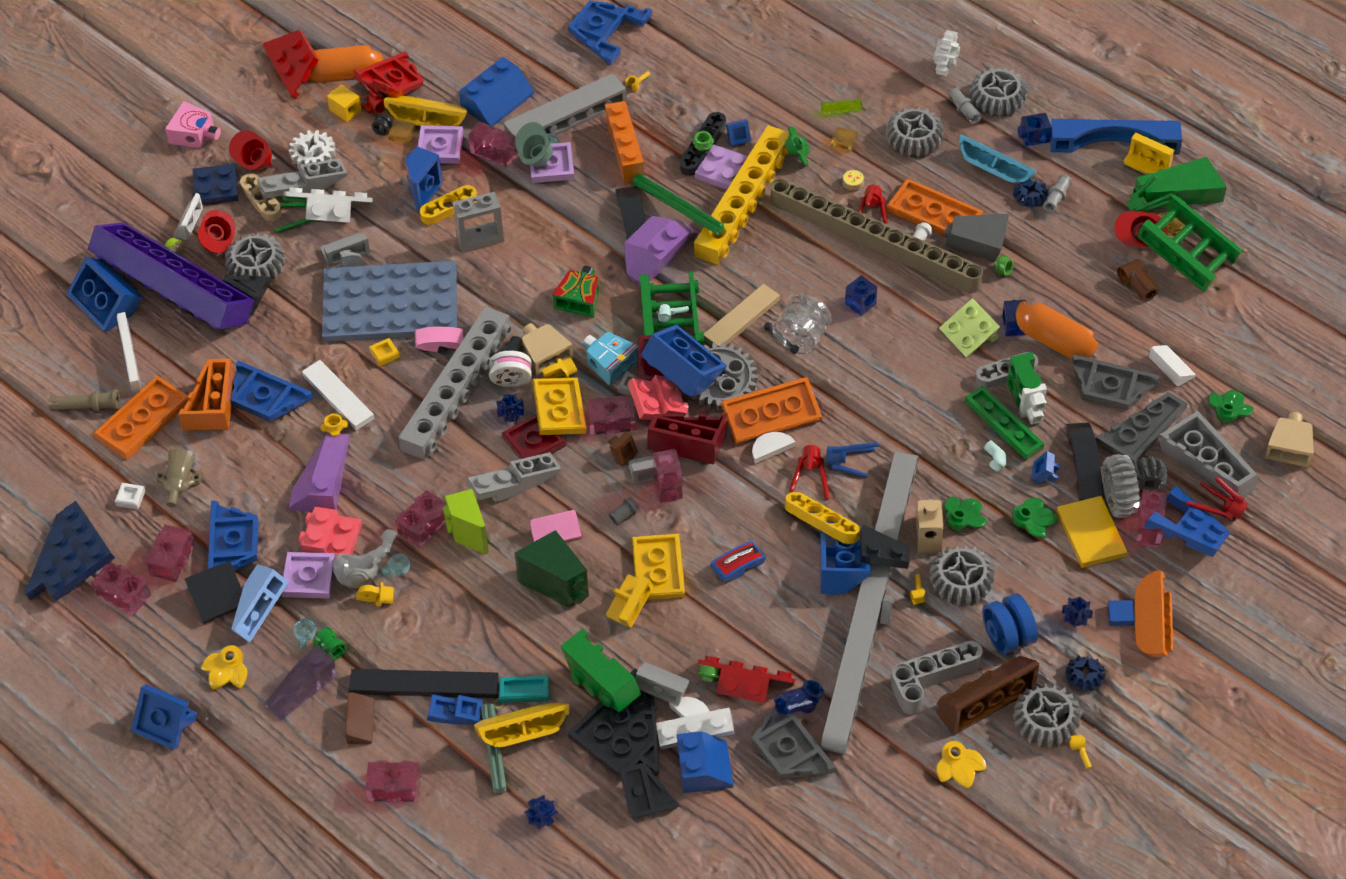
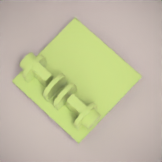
(970, 328)

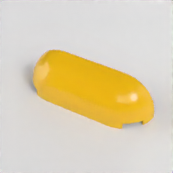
(424, 111)
(522, 724)

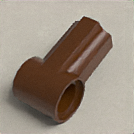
(1136, 276)

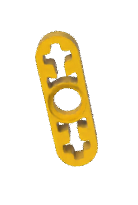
(434, 206)

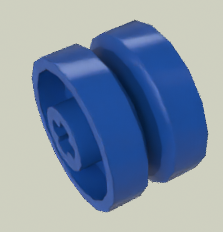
(1010, 624)

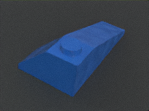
(840, 565)

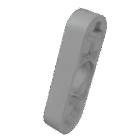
(996, 378)

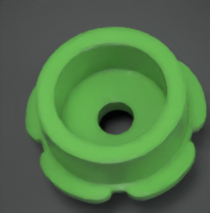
(703, 141)
(1003, 265)
(708, 673)

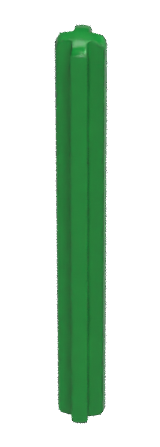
(678, 204)

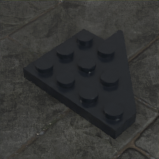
(622, 736)

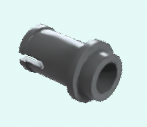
(626, 509)

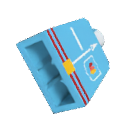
(610, 356)

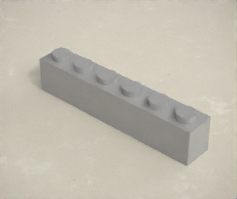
(572, 108)

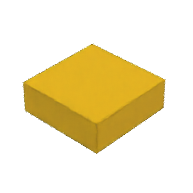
(384, 352)

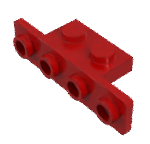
(743, 682)

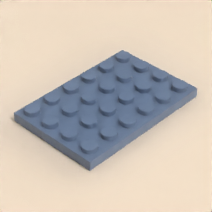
(388, 300)

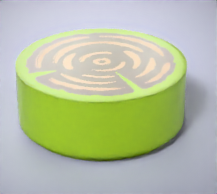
(175, 245)

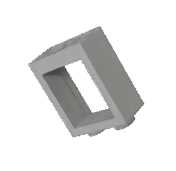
(480, 235)

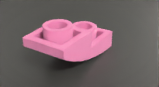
(433, 337)

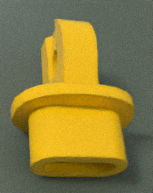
(561, 368)
(379, 595)

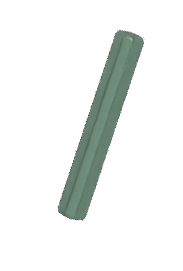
(494, 756)

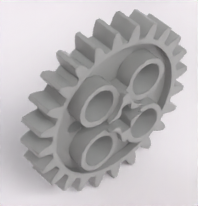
(745, 376)

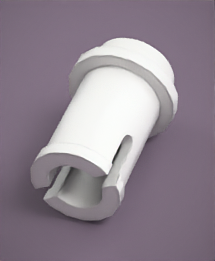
(923, 231)

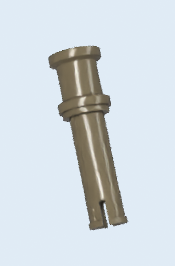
(95, 401)

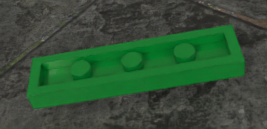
(1004, 422)

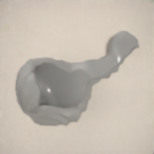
(357, 570)

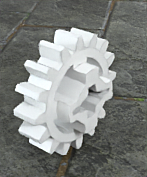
(946, 53)
(311, 148)

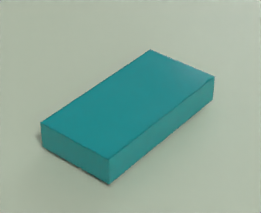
(523, 689)

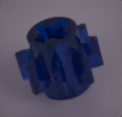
(510, 408)
(1077, 611)
(541, 812)

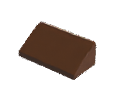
(359, 719)

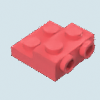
(656, 397)
(329, 532)

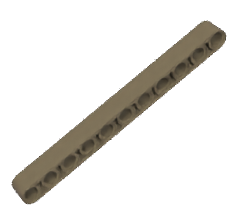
(876, 235)

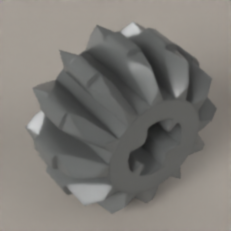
(1150, 473)

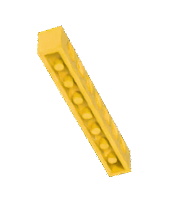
(743, 195)

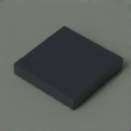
(215, 591)

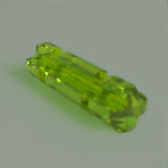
(841, 106)

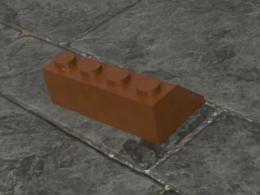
(987, 694)

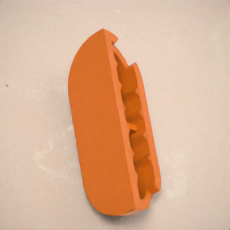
(340, 62)
(1056, 330)
(1153, 616)

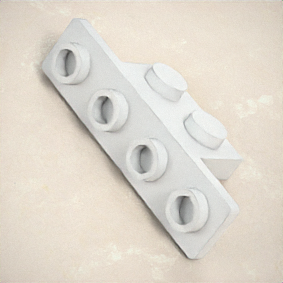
(326, 206)

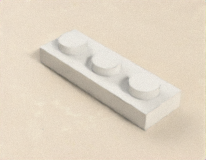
(716, 723)

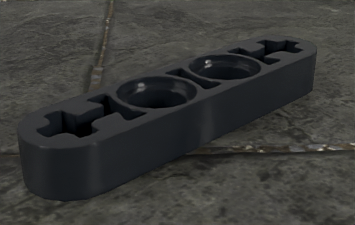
(685, 162)

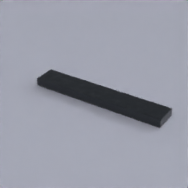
(424, 683)

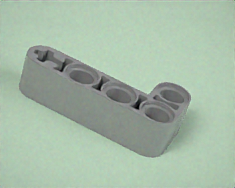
(964, 659)

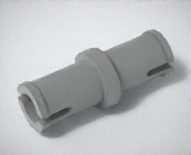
(964, 106)
(1057, 193)

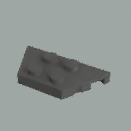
(1111, 383)
(790, 747)

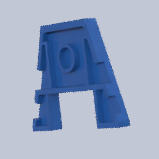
(599, 21)
(1196, 526)

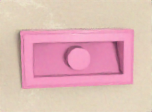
(564, 523)

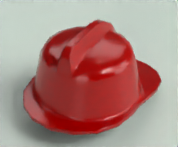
(250, 150)
(1129, 224)
(216, 231)

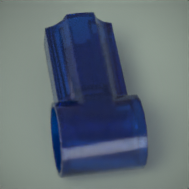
(799, 699)

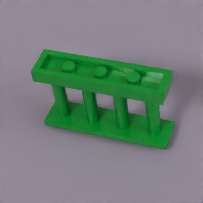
(1178, 257)
(650, 306)

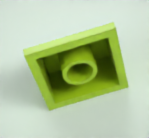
(465, 520)

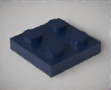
(216, 183)

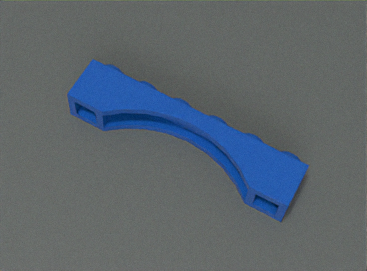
(1073, 134)

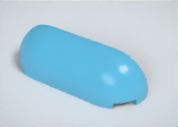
(994, 161)

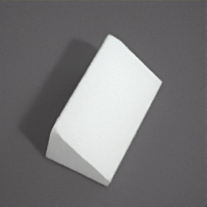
(189, 218)
(1171, 364)

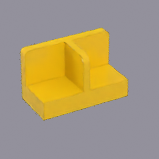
(629, 600)

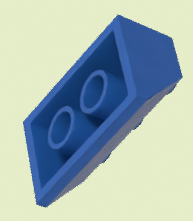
(495, 92)
(103, 293)
(682, 360)

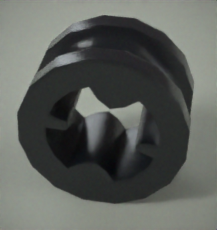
(382, 125)

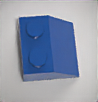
(423, 175)
(703, 762)

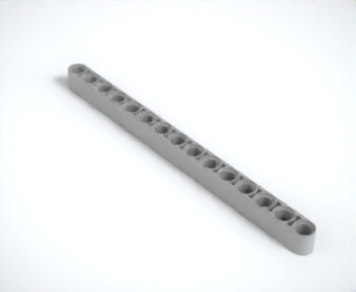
(868, 610)

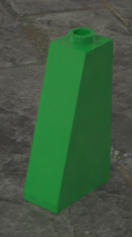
(1192, 181)

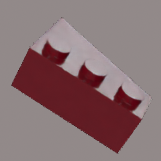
(692, 437)

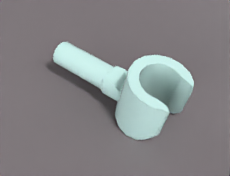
(665, 312)

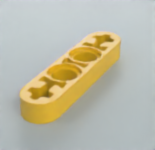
(841, 529)

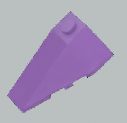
(322, 476)

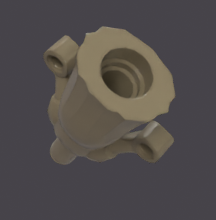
(178, 470)

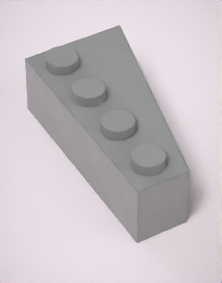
(1208, 454)

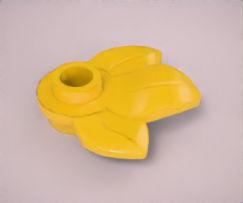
(226, 670)
(960, 767)

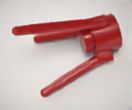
(374, 100)
(872, 198)
(811, 459)
(1233, 506)

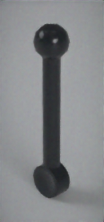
(793, 348)

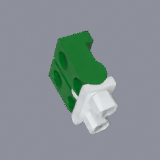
(1026, 387)

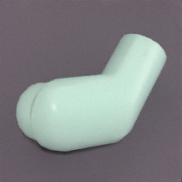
(997, 454)

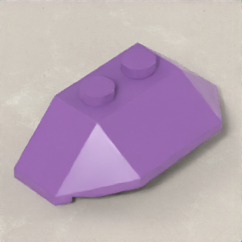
(655, 246)

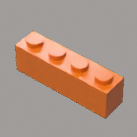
(624, 140)

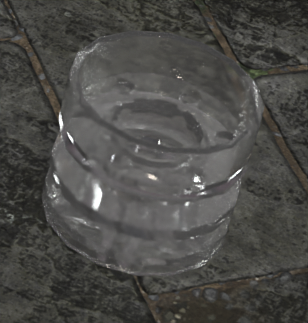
(802, 323)

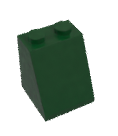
(553, 570)

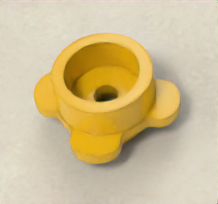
(333, 424)

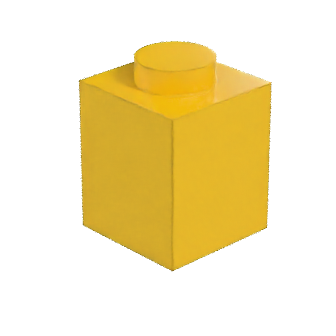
(344, 103)

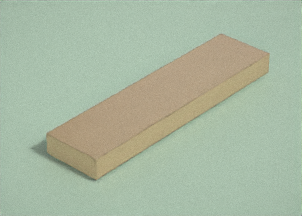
(742, 316)

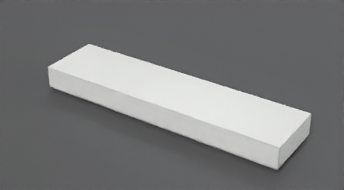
(129, 353)
(338, 395)

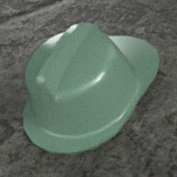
(533, 145)

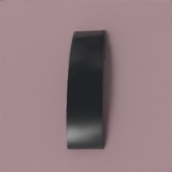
(631, 209)
(1086, 460)

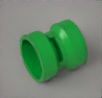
(327, 641)

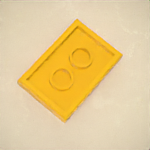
(559, 406)
(1091, 531)
(661, 562)

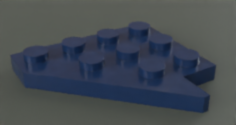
(69, 554)

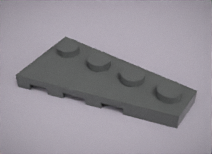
(1144, 428)

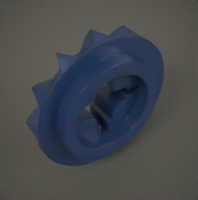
(1034, 199)
(1075, 675)

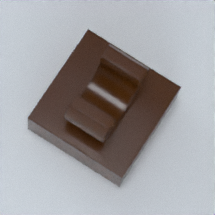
(623, 448)

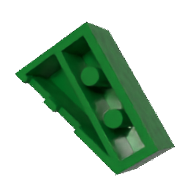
(598, 674)

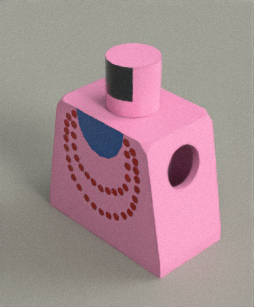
(191, 127)

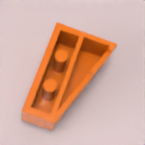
(210, 401)

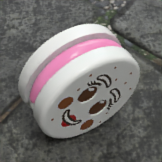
(510, 369)

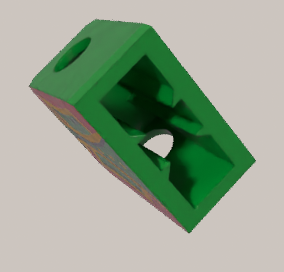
(578, 292)

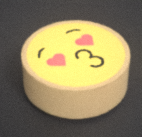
(853, 180)

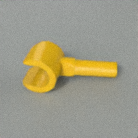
(634, 81)
(917, 595)
(1078, 742)

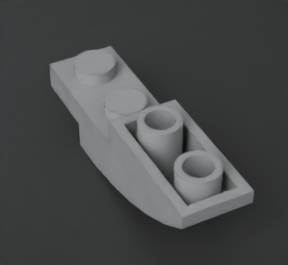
(310, 176)
(514, 480)

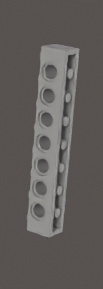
(454, 384)

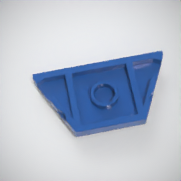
(265, 393)
(232, 536)

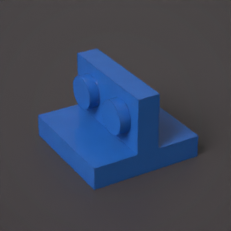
(161, 717)

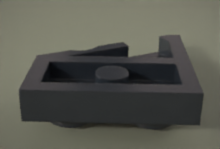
(249, 285)
(882, 550)
(644, 792)

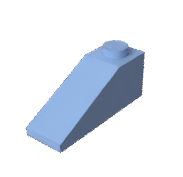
(257, 600)

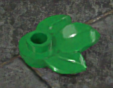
(797, 145)
(1229, 406)
(964, 513)
(1034, 517)

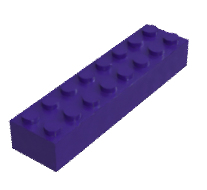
(170, 275)

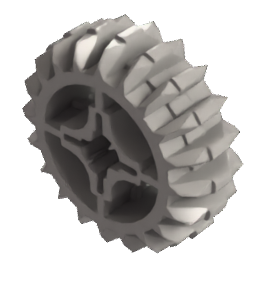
(998, 91)
(914, 131)
(266, 250)
(1120, 486)
(966, 569)
(1042, 723)

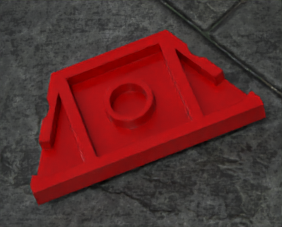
(292, 59)
(391, 76)

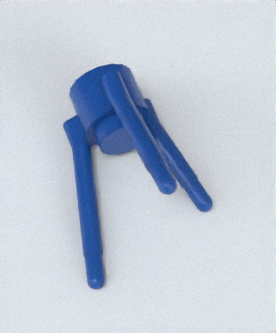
(837, 455)

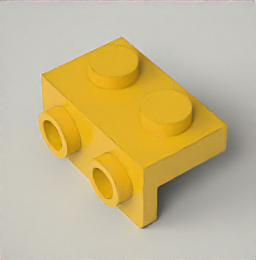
(1148, 155)

